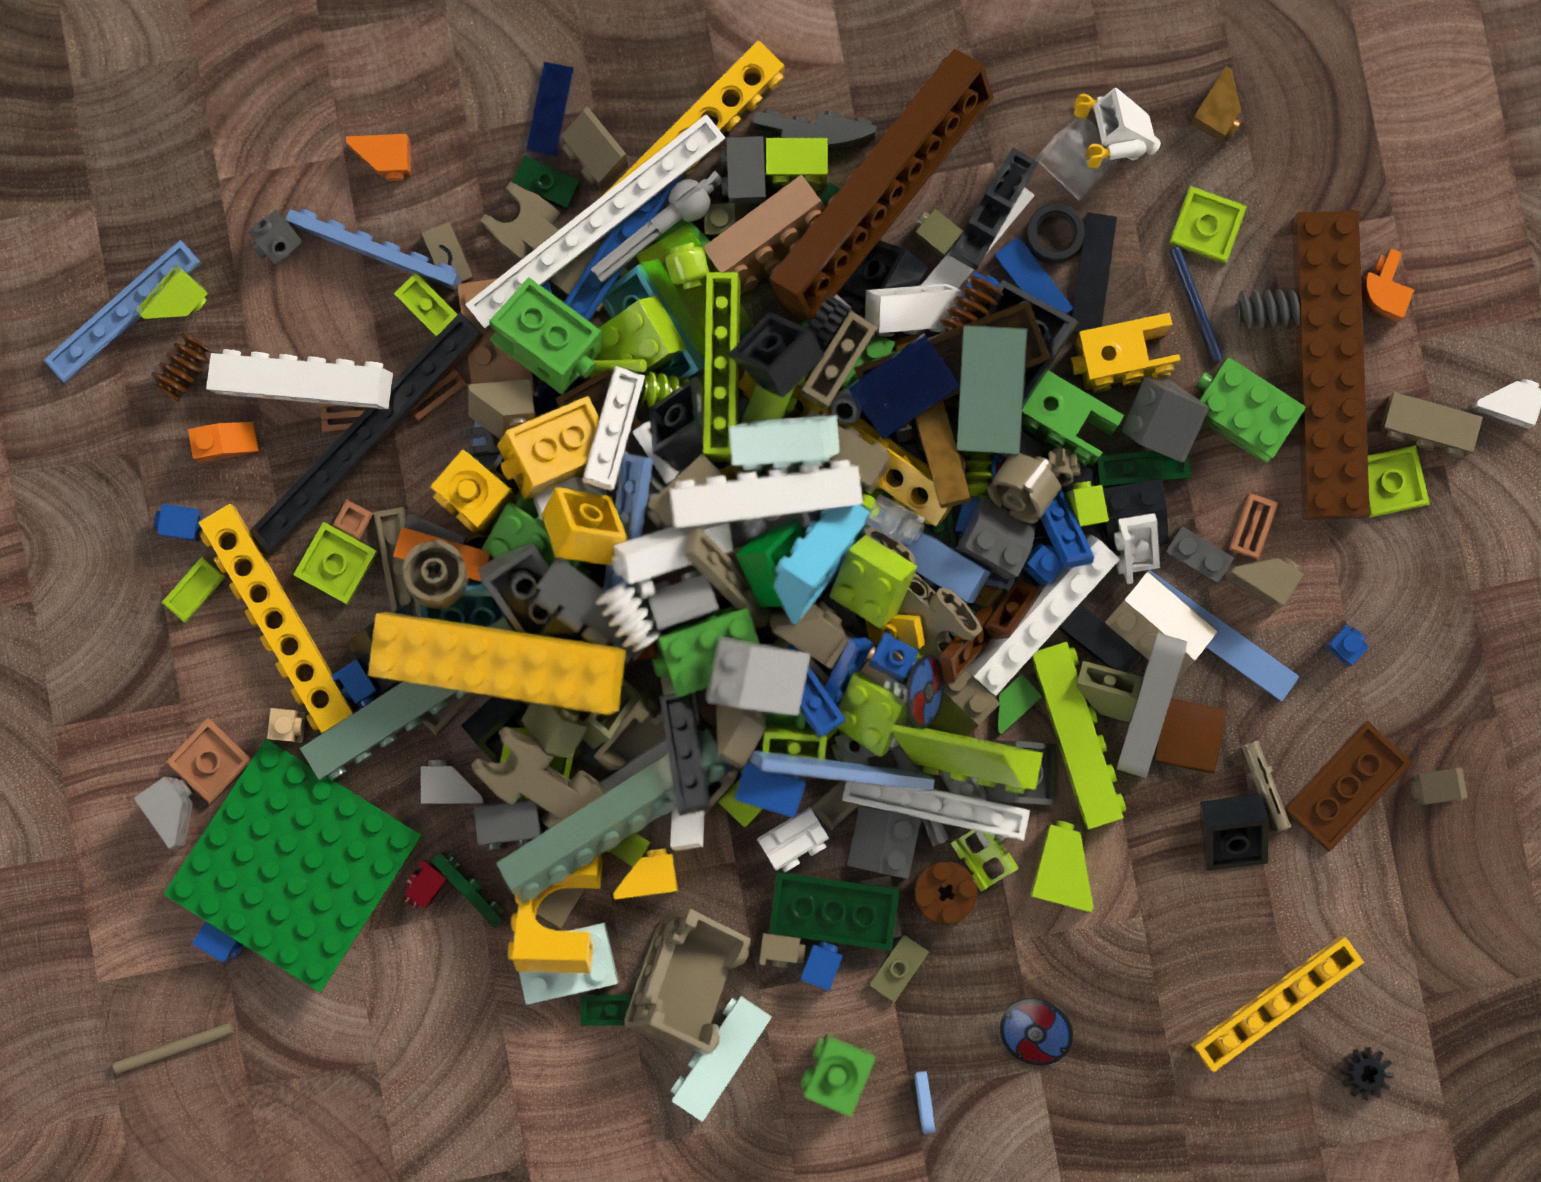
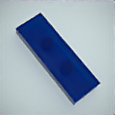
(550, 109)

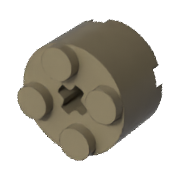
(1024, 487)
(441, 591)

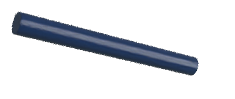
(1196, 305)

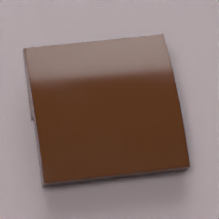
(1191, 736)

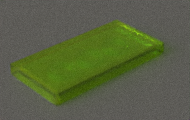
(687, 304)

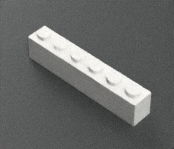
(300, 380)
(765, 495)
(1006, 656)

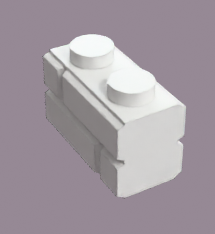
(793, 839)

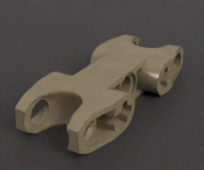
(531, 230)
(938, 610)
(528, 774)

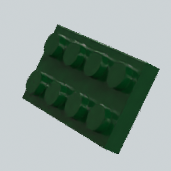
(834, 911)

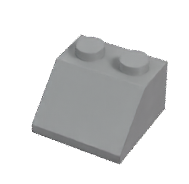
(682, 600)
(168, 809)

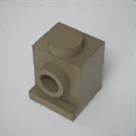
(781, 950)

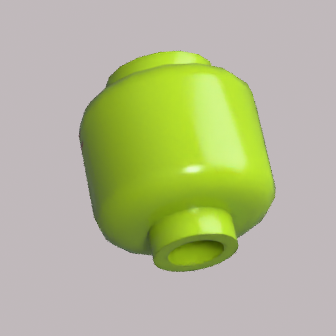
(687, 265)

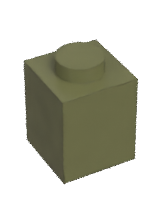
(937, 233)

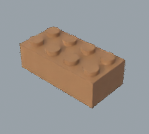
(765, 234)
(485, 359)

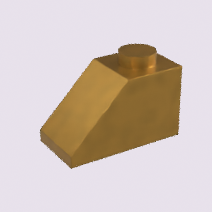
(1220, 108)

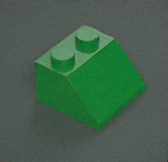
(762, 557)

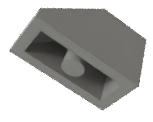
(446, 785)

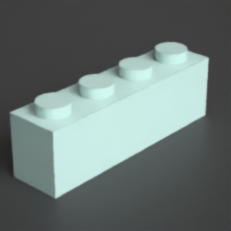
(714, 1071)

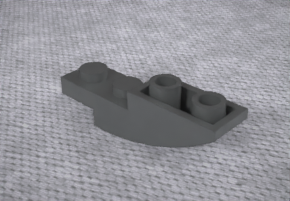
(839, 131)

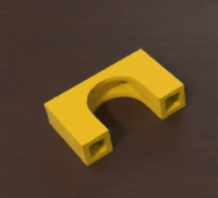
(550, 950)

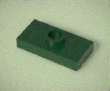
(546, 182)

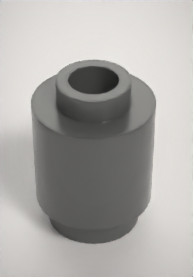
(845, 407)

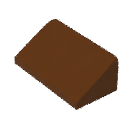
(1012, 610)

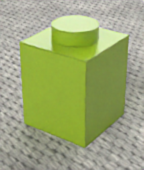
(1087, 503)

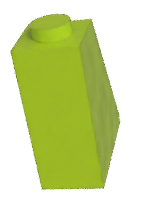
(1062, 869)

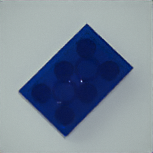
(903, 386)

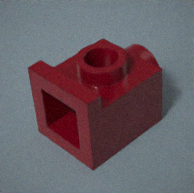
(424, 886)

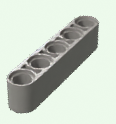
(1152, 705)

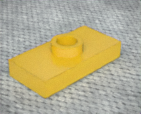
(901, 627)

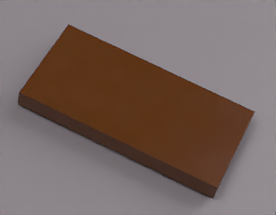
(1347, 786)

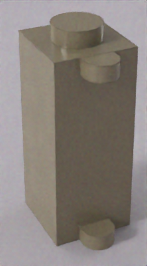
(660, 506)

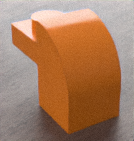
(1383, 294)

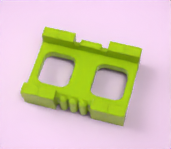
(976, 860)

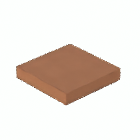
(209, 761)

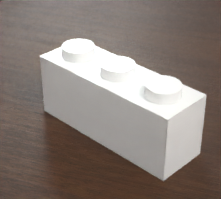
(909, 308)

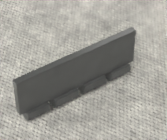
(578, 598)

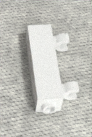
(661, 553)

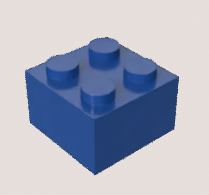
(770, 790)

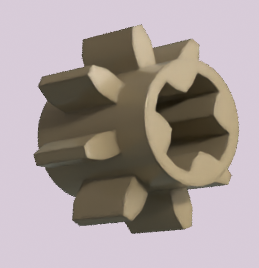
(1064, 465)

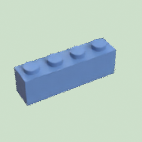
(947, 568)

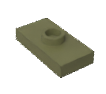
(898, 968)

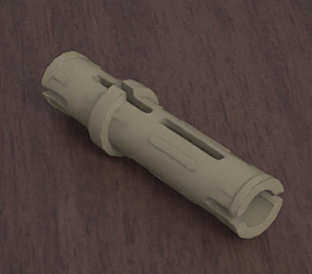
(1261, 774)

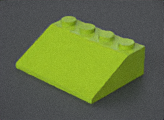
(970, 757)

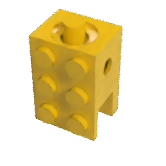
(1120, 353)
(549, 447)
(471, 492)

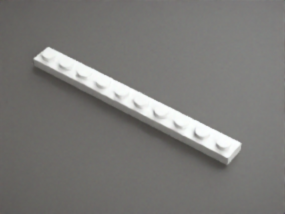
(600, 216)

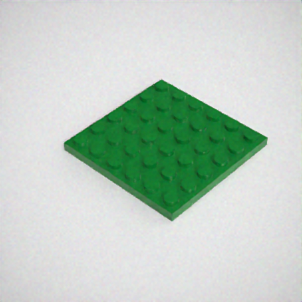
(292, 866)

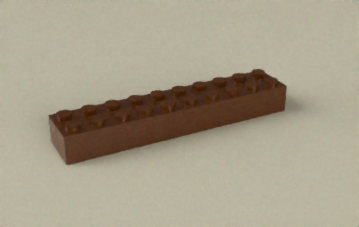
(882, 185)
(1331, 365)

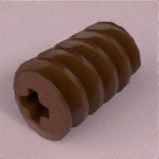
(973, 303)
(181, 366)

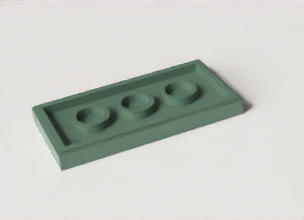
(991, 389)

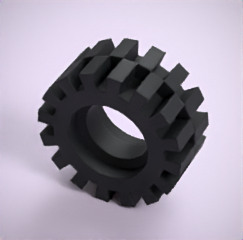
(828, 321)

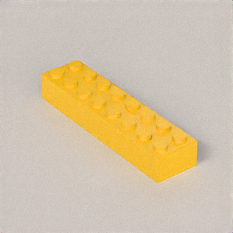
(497, 662)

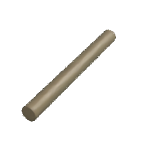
(173, 1048)

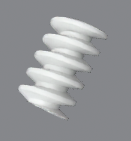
(628, 616)

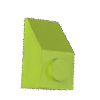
(173, 296)

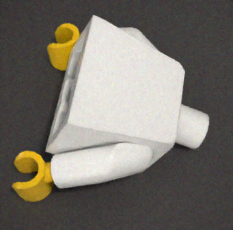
(1121, 125)

